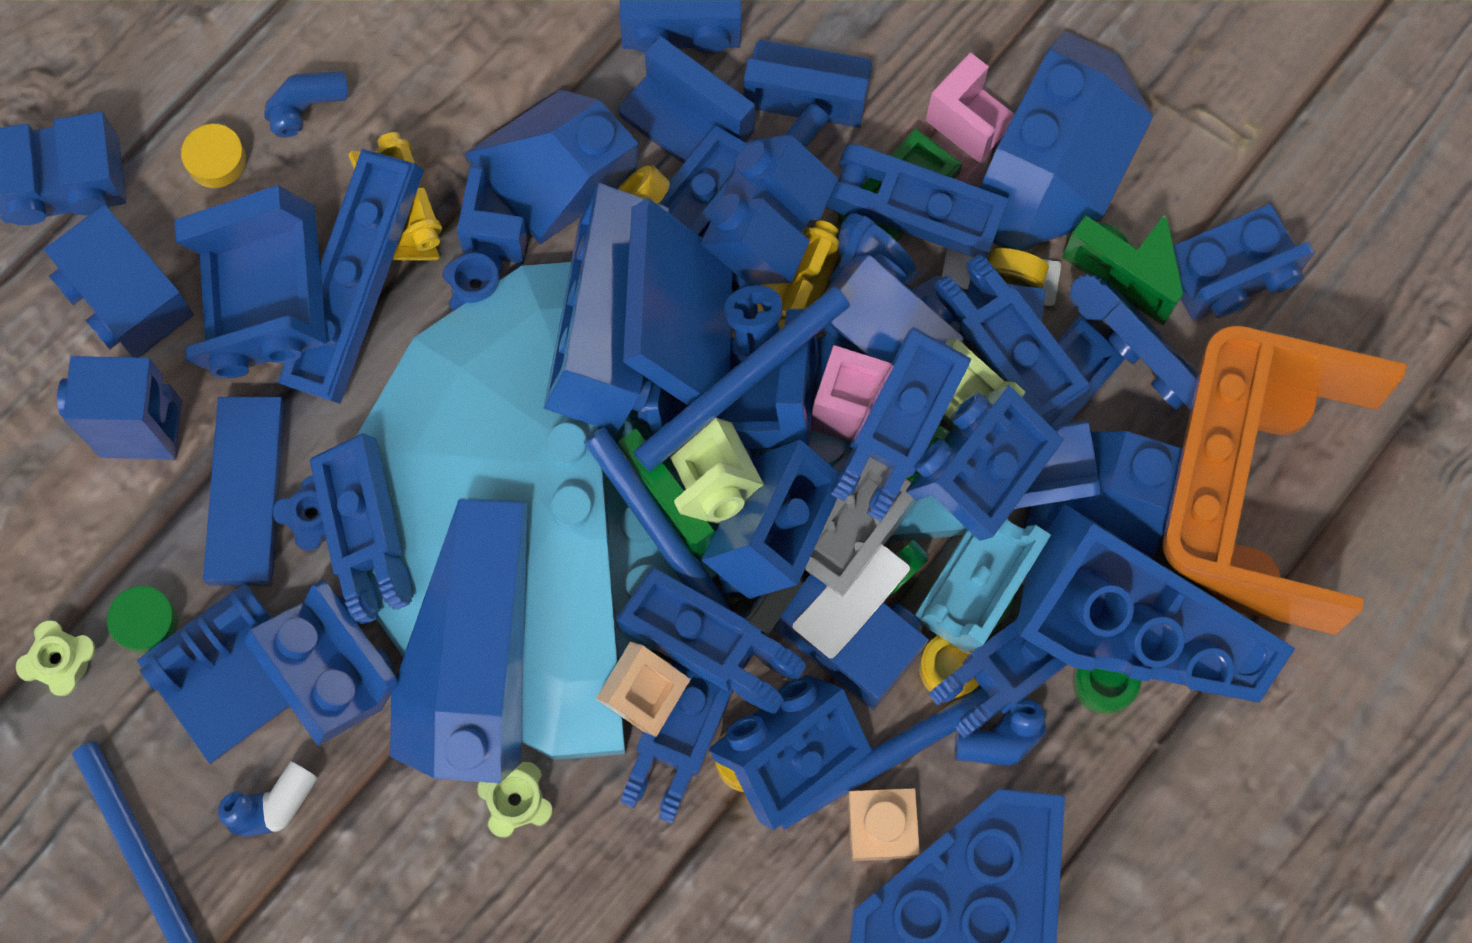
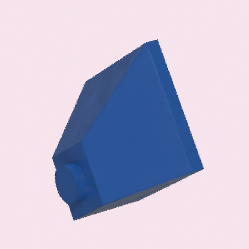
(555, 159)
(1135, 489)

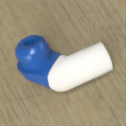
(269, 810)

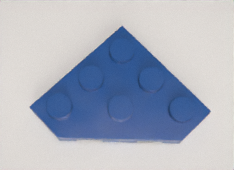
(978, 882)

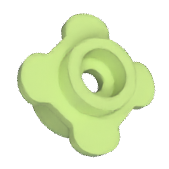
(63, 676)
(532, 808)

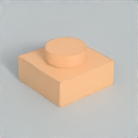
(643, 689)
(883, 824)

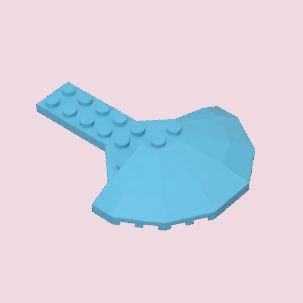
(472, 424)

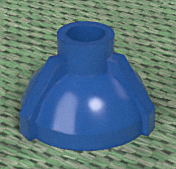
(863, 237)

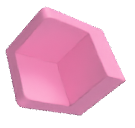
(967, 112)
(846, 392)

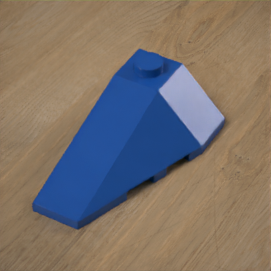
(1125, 613)
(463, 665)

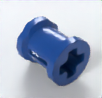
(748, 323)

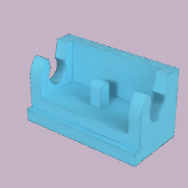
(979, 584)

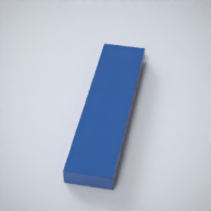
(355, 270)

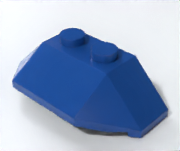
(1066, 144)

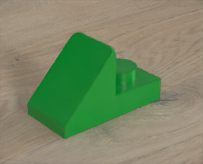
(1143, 276)

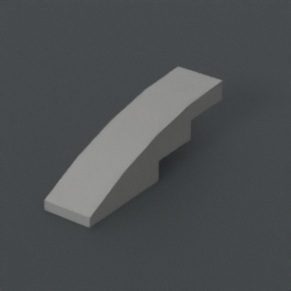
(852, 535)

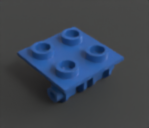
(214, 677)

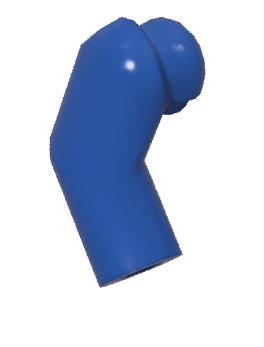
(296, 95)
(1008, 739)

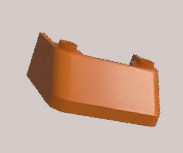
(1244, 386)

